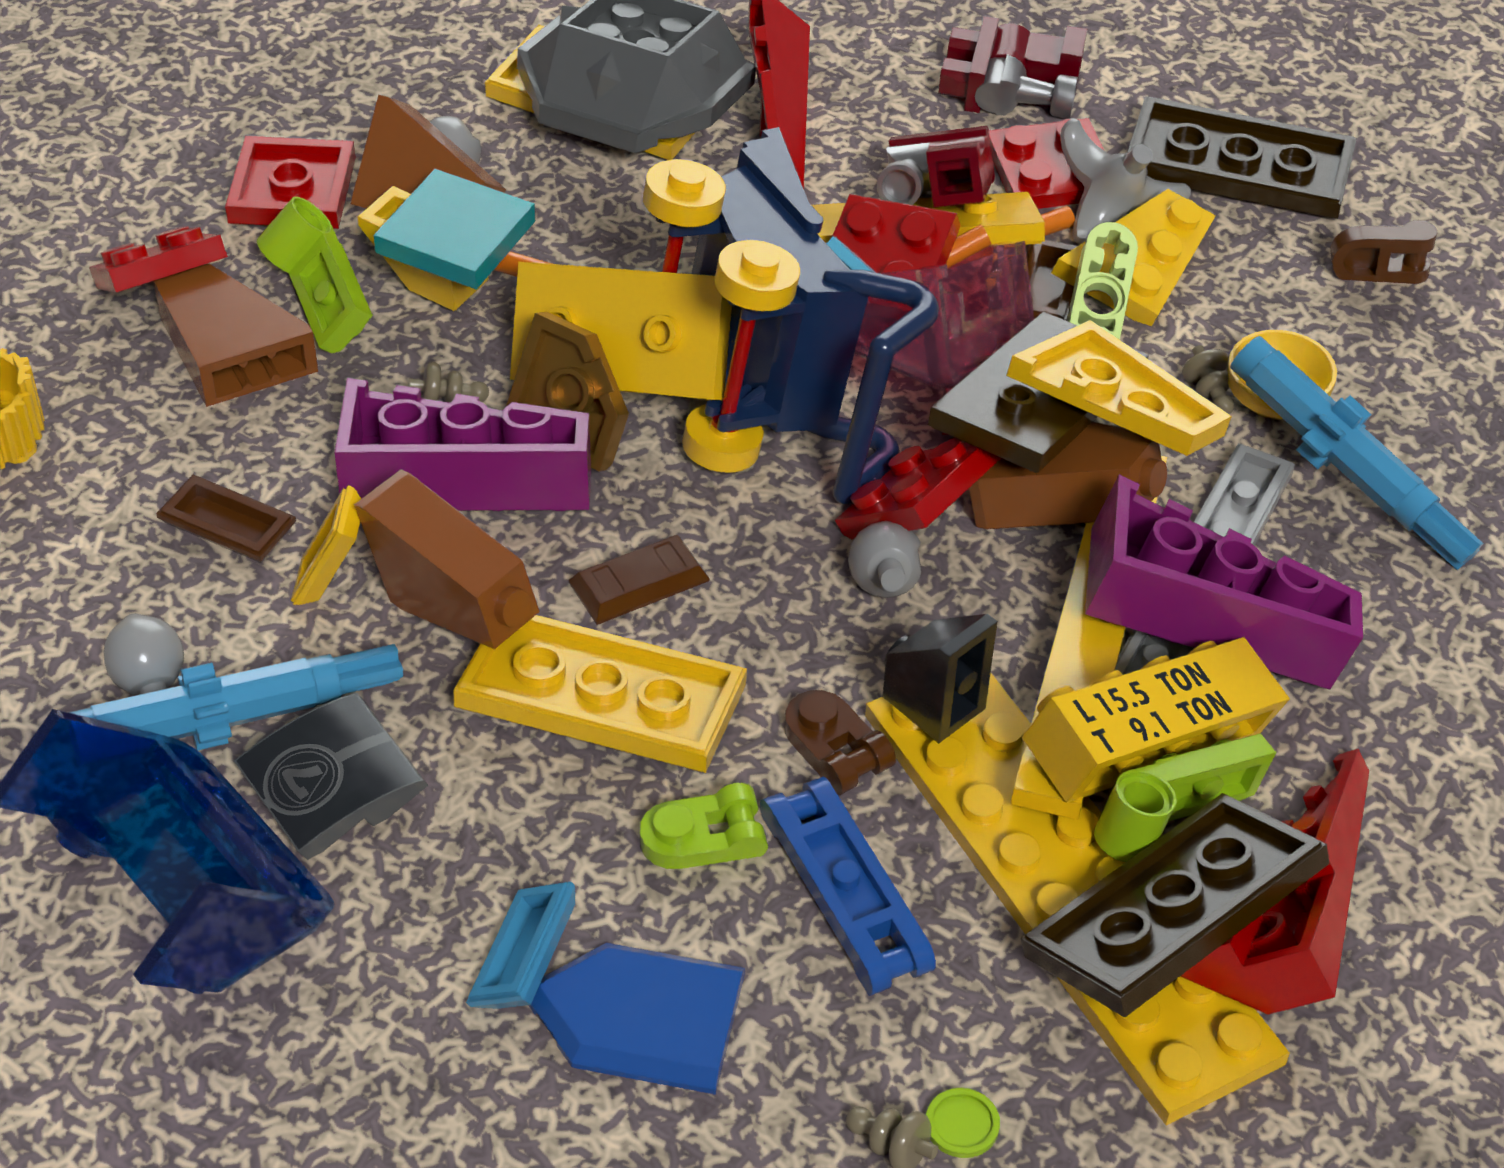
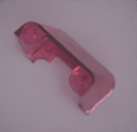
(980, 310)

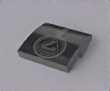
(330, 773)

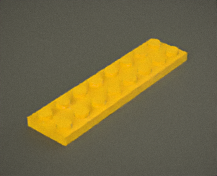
(1179, 1044)

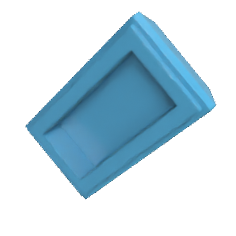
(523, 947)

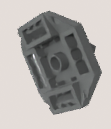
(633, 71)

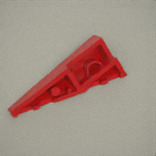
(782, 64)
(1297, 945)

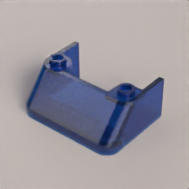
(180, 837)

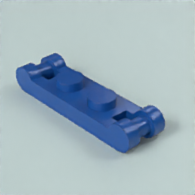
(848, 884)

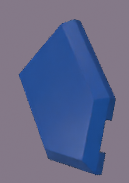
(642, 1015)

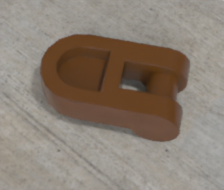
(1365, 253)
(821, 724)

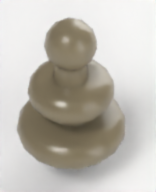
(1208, 371)
(434, 387)
(903, 1139)

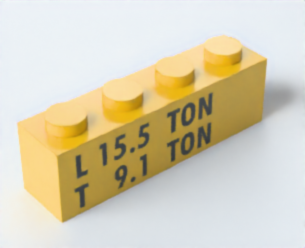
(1162, 709)

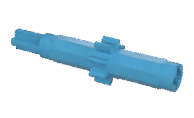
(1338, 436)
(210, 704)

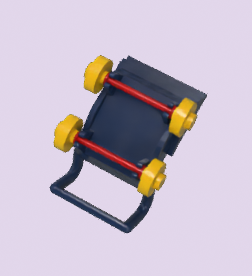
(790, 313)

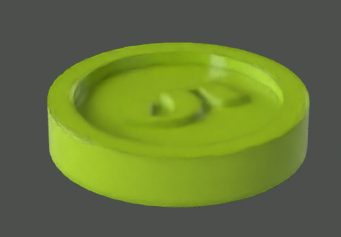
(963, 1122)

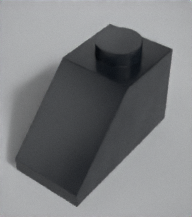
(942, 673)

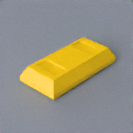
(327, 548)

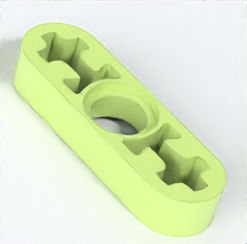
(1115, 284)

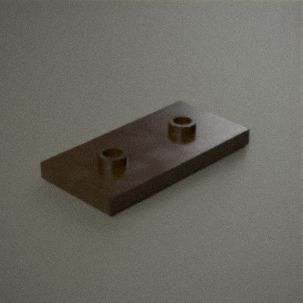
(1245, 156)
(1007, 414)
(1174, 903)

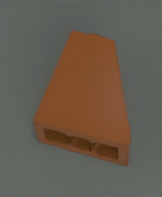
(405, 150)
(232, 334)
(1071, 484)
(444, 563)

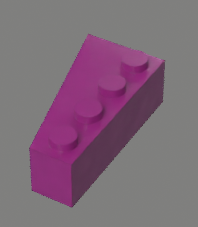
(465, 450)
(1197, 587)

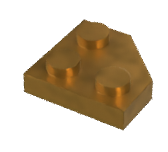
(569, 371)

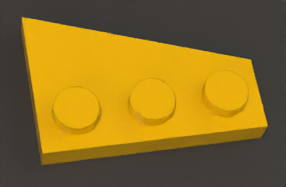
(1167, 237)
(1121, 386)

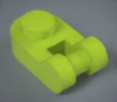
(679, 835)

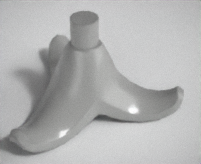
(1111, 182)

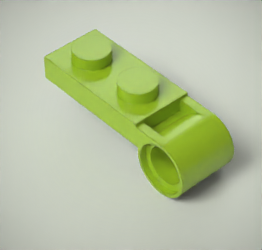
(307, 248)
(1178, 788)

